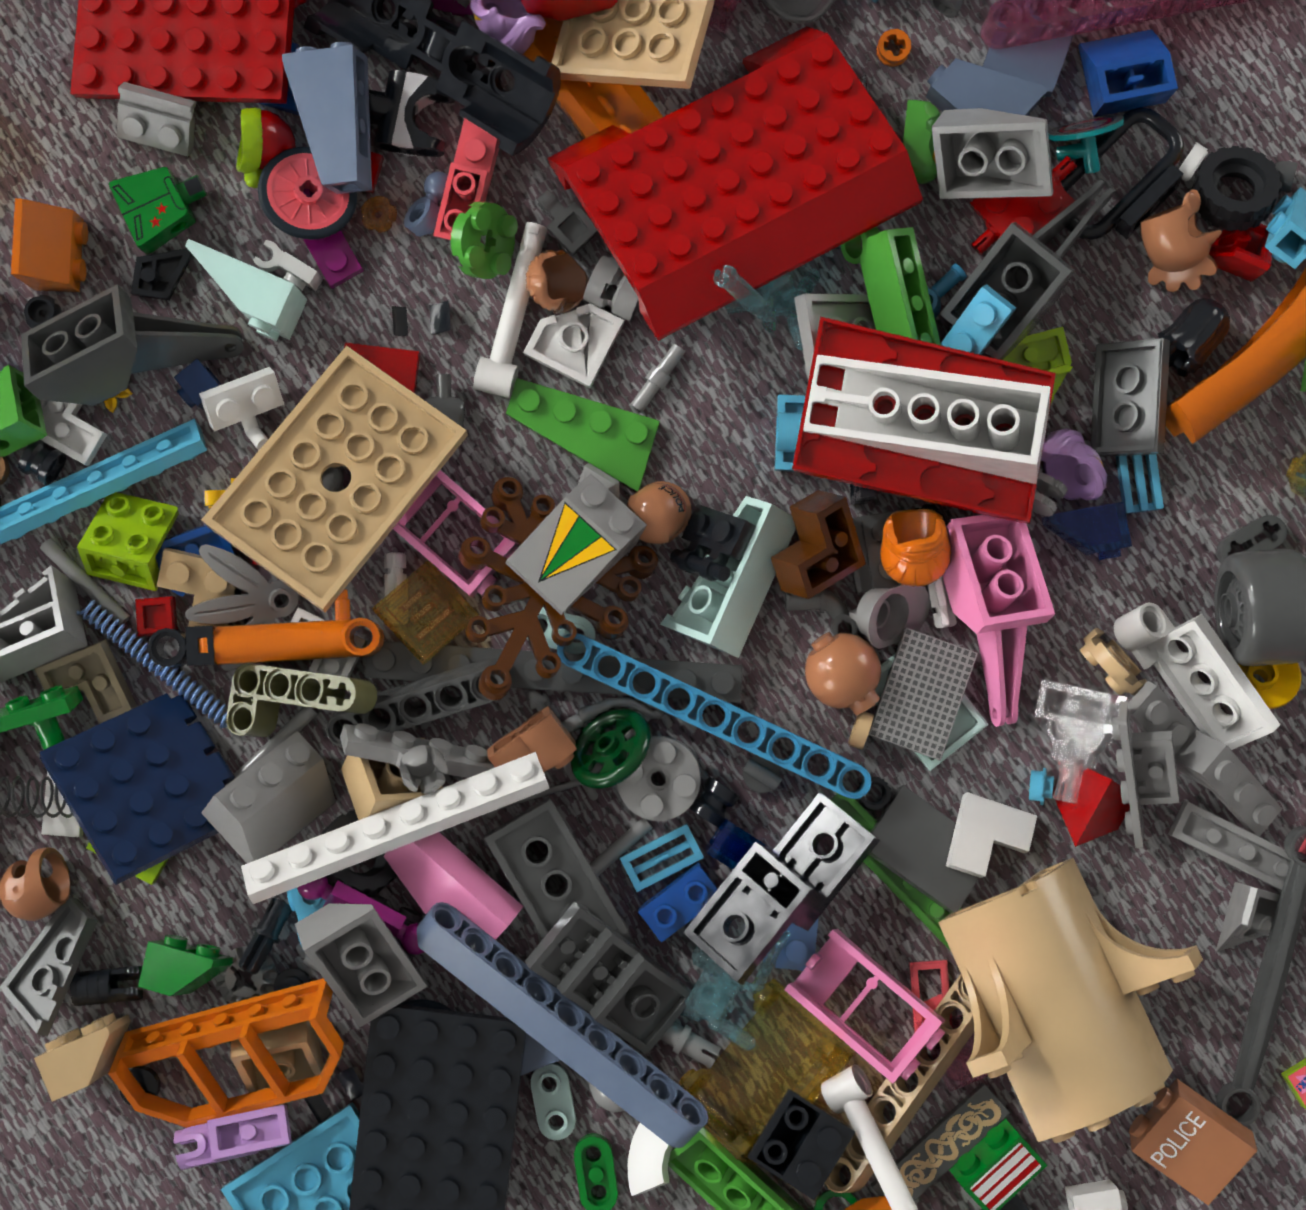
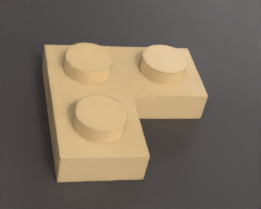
(192, 575)

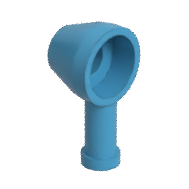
(943, 285)

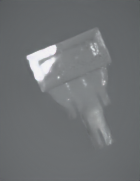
(1078, 729)

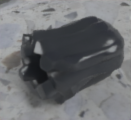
(1196, 334)

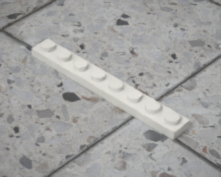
(393, 828)

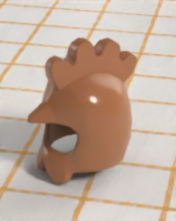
(1178, 246)

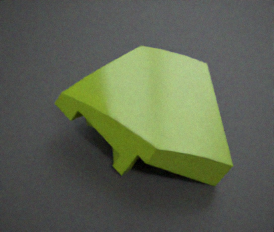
(1046, 352)

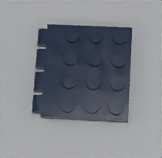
(140, 784)

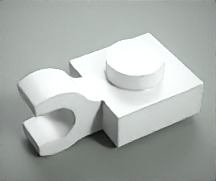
(295, 270)

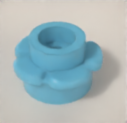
(1041, 786)

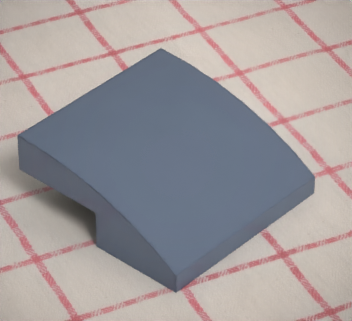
(1033, 62)

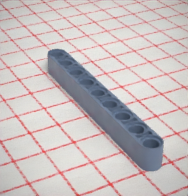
(560, 1025)

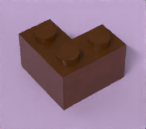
(826, 546)

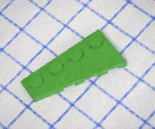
(590, 430)

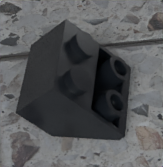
(801, 1143)

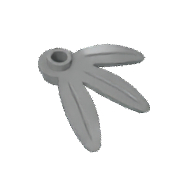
(256, 604)

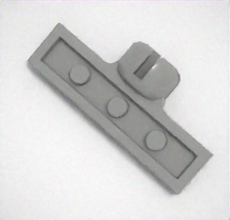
(418, 759)

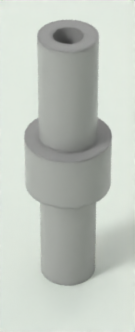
(658, 377)

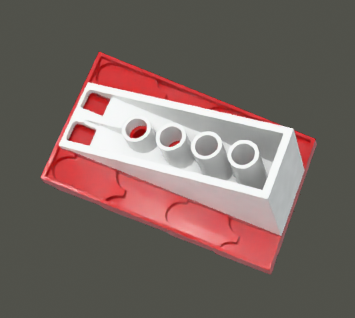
(894, 415)

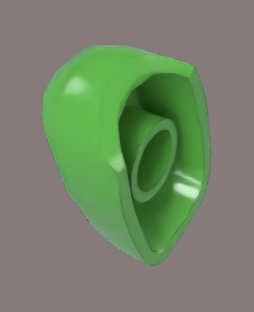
(919, 139)

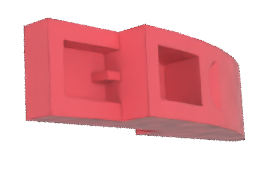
(467, 176)

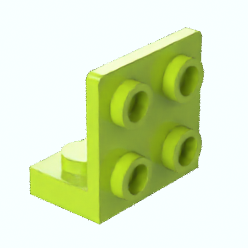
(126, 540)

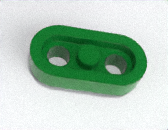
(595, 1172)

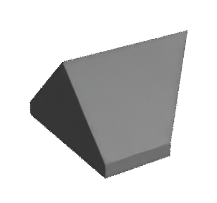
(1247, 915)

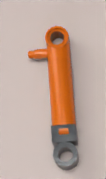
(268, 641)

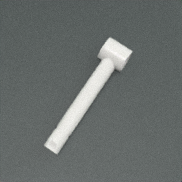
(498, 373)
(848, 1093)

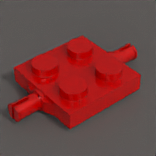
(1028, 212)

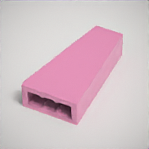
(440, 872)

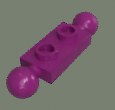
(344, 894)

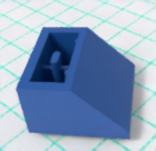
(1127, 72)

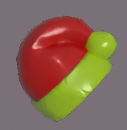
(262, 139)

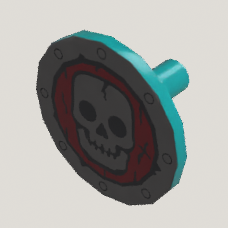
(1085, 131)

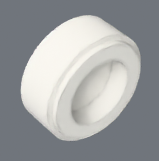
(1193, 161)

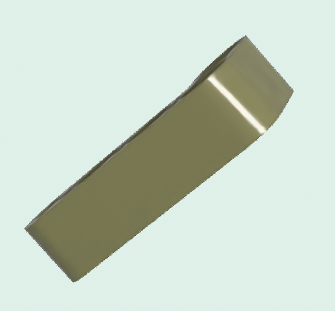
(260, 690)

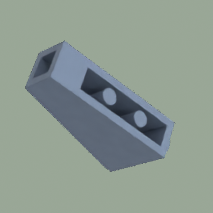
(334, 111)

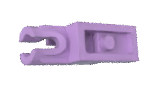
(234, 1136)

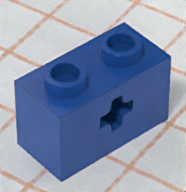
(678, 902)

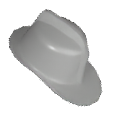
(886, 613)

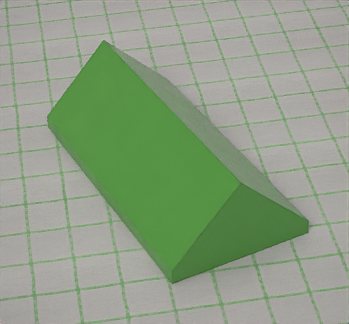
(724, 1179)

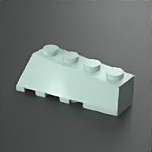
(725, 611)

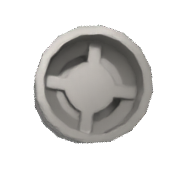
(599, 292)

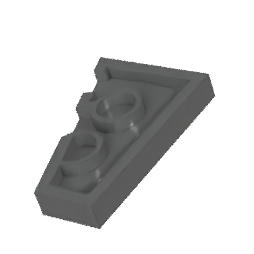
(48, 966)

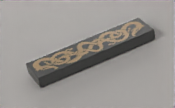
(948, 1140)

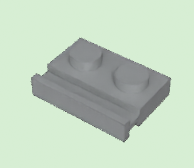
(156, 119)

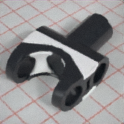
(397, 110)

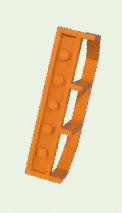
(220, 1025)

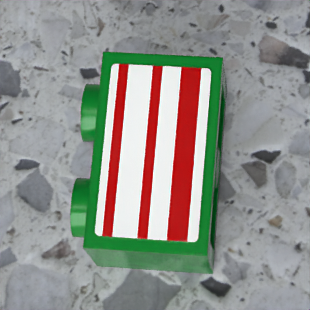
(997, 1167)

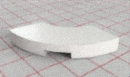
(647, 1161)

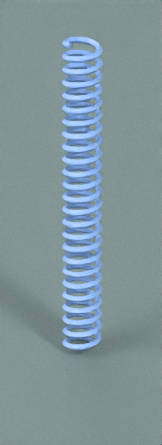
(156, 668)

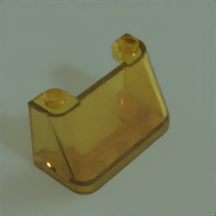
(747, 1086)

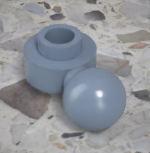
(423, 213)

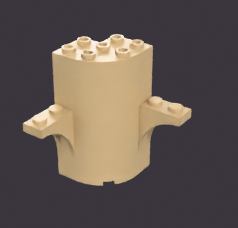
(1061, 1001)

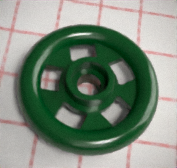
(611, 748)

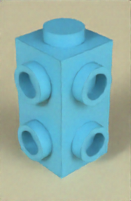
(1288, 229)

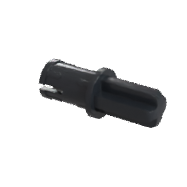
(265, 936)

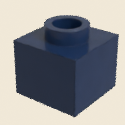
(194, 380)

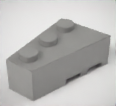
(40, 625)

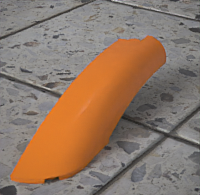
(1246, 374)

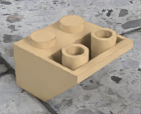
(81, 1059)

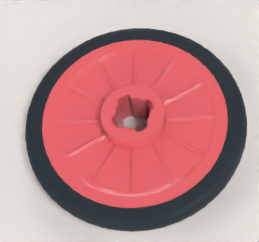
(290, 209)

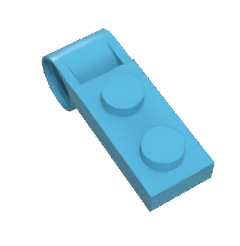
(979, 322)

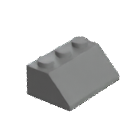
(272, 799)
(359, 959)

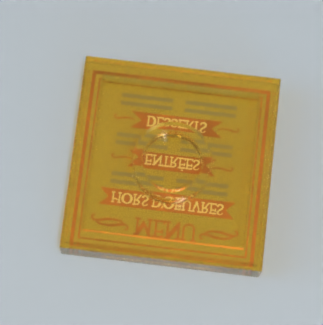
(425, 612)

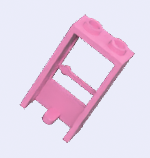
(481, 578)
(825, 974)

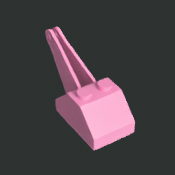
(997, 593)

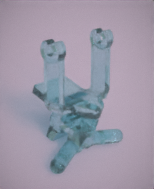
(769, 300)
(716, 990)

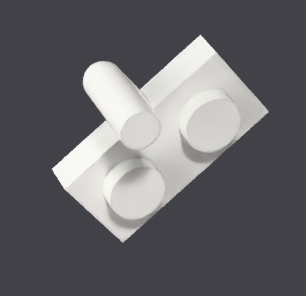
(242, 401)

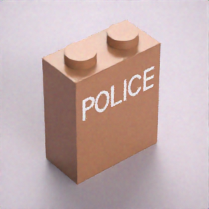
(1192, 1141)

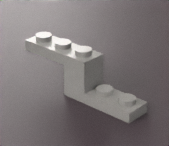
(1206, 760)

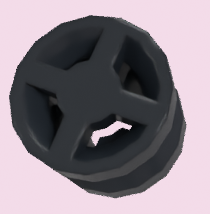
(42, 462)

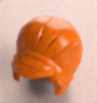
(915, 547)

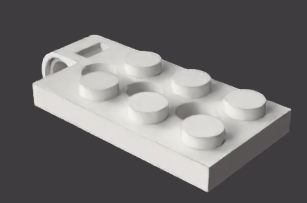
(1153, 642)

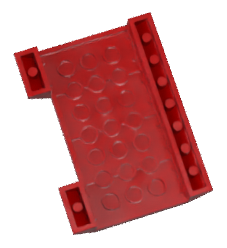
(742, 180)

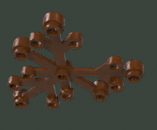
(526, 622)

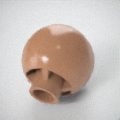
(843, 672)

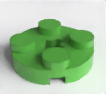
(500, 230)

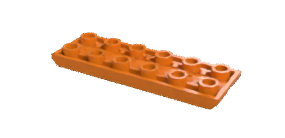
(594, 104)

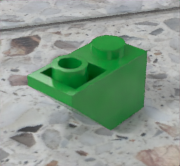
(179, 968)

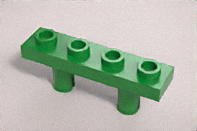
(41, 713)

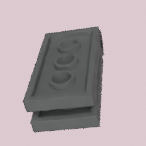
(562, 857)

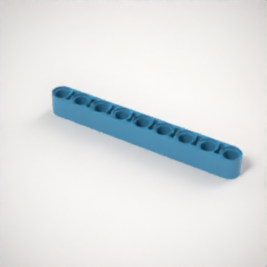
(733, 717)

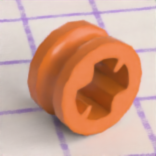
(899, 38)

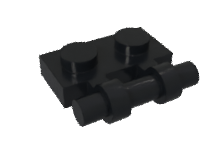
(714, 531)

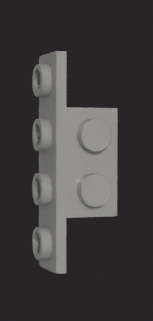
(1148, 769)

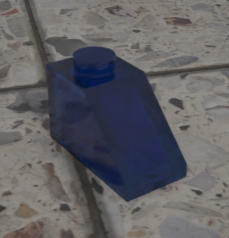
(1093, 529)
(730, 843)

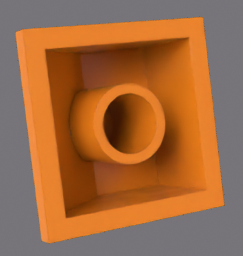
(48, 246)

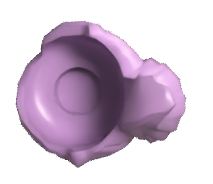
(507, 22)
(1074, 464)

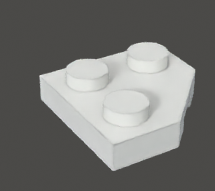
(575, 342)

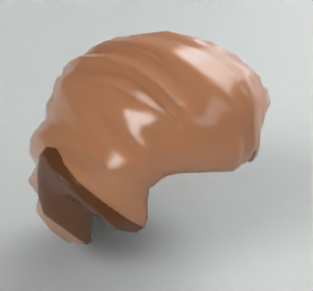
(556, 281)

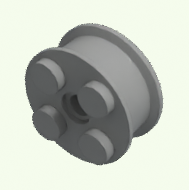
(673, 797)

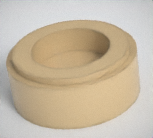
(860, 730)

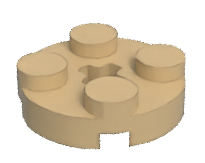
(1115, 661)

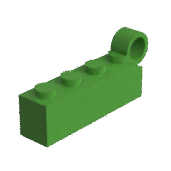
(894, 282)

